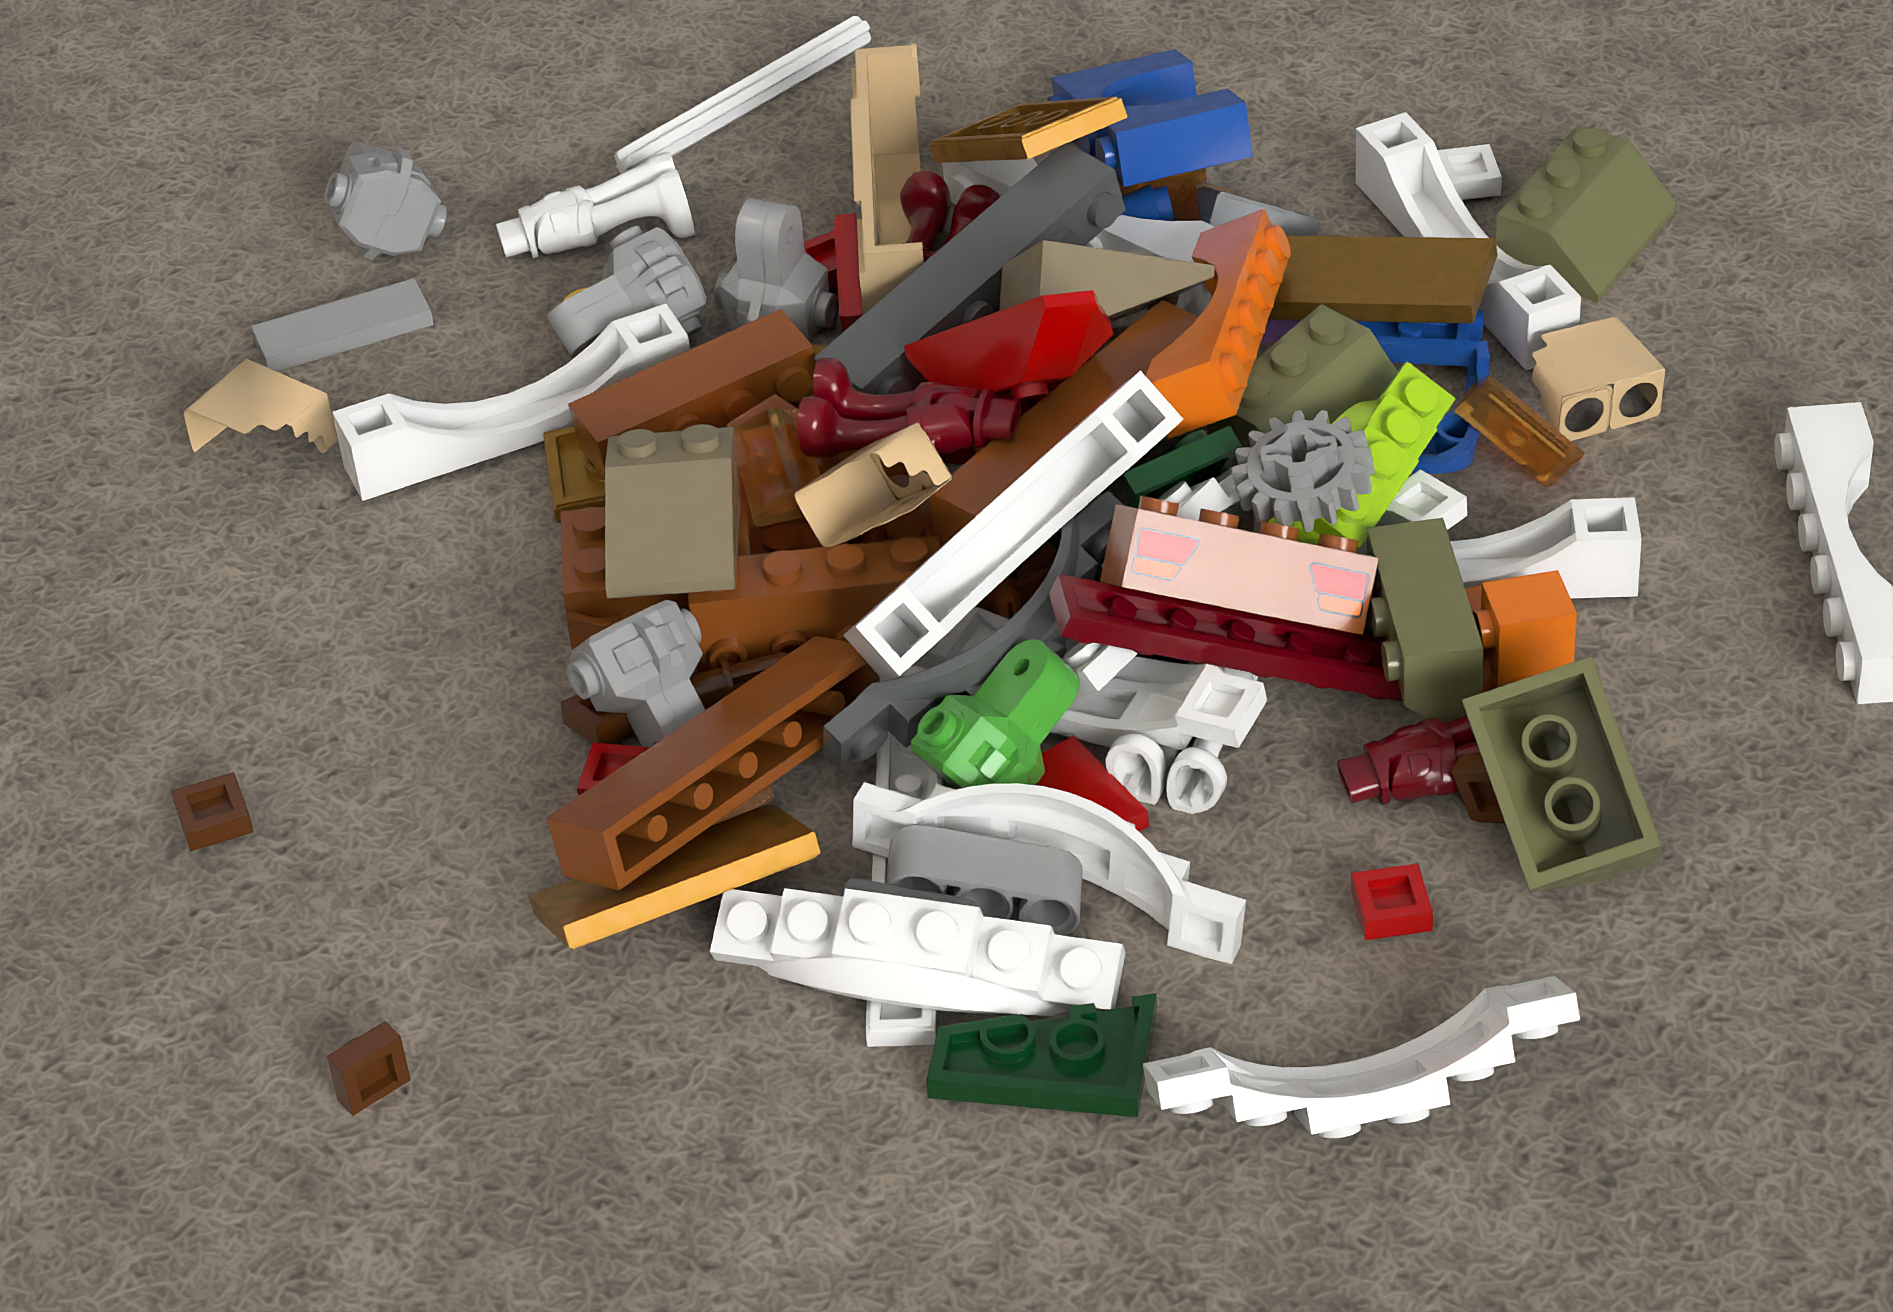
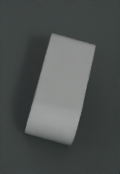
(996, 873)

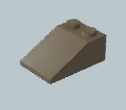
(1119, 279)
(671, 511)

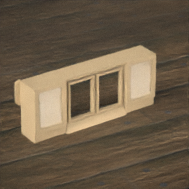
(882, 160)

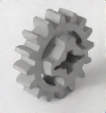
(1303, 470)

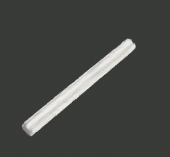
(747, 94)

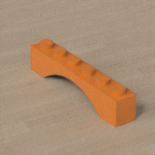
(1212, 359)

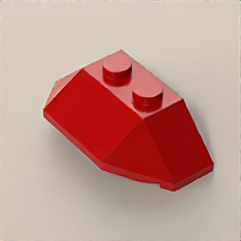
(1016, 347)

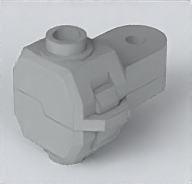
(384, 201)
(774, 272)
(638, 276)
(642, 670)

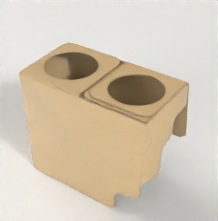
(1582, 364)
(263, 397)
(857, 497)

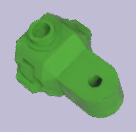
(1000, 727)

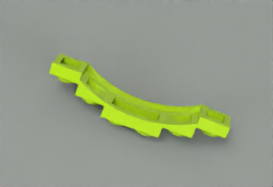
(1397, 433)

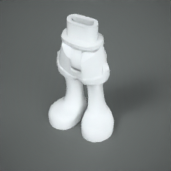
(581, 215)
(1192, 780)

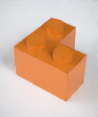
(1523, 626)

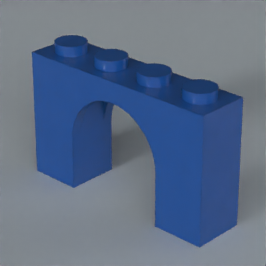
(1167, 122)

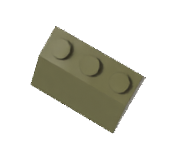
(1586, 211)
(1314, 367)
(1424, 618)
(1563, 778)

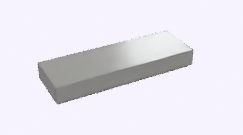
(342, 325)

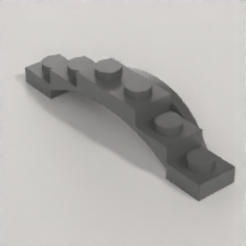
(904, 701)

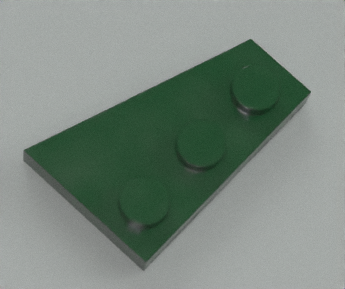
(1192, 461)
(1055, 1064)

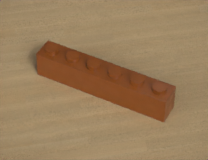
(1053, 417)
(707, 765)

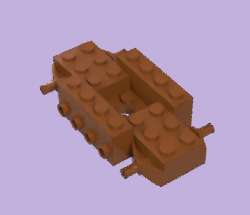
(783, 579)

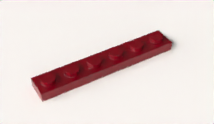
(1220, 637)

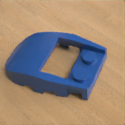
(1440, 345)

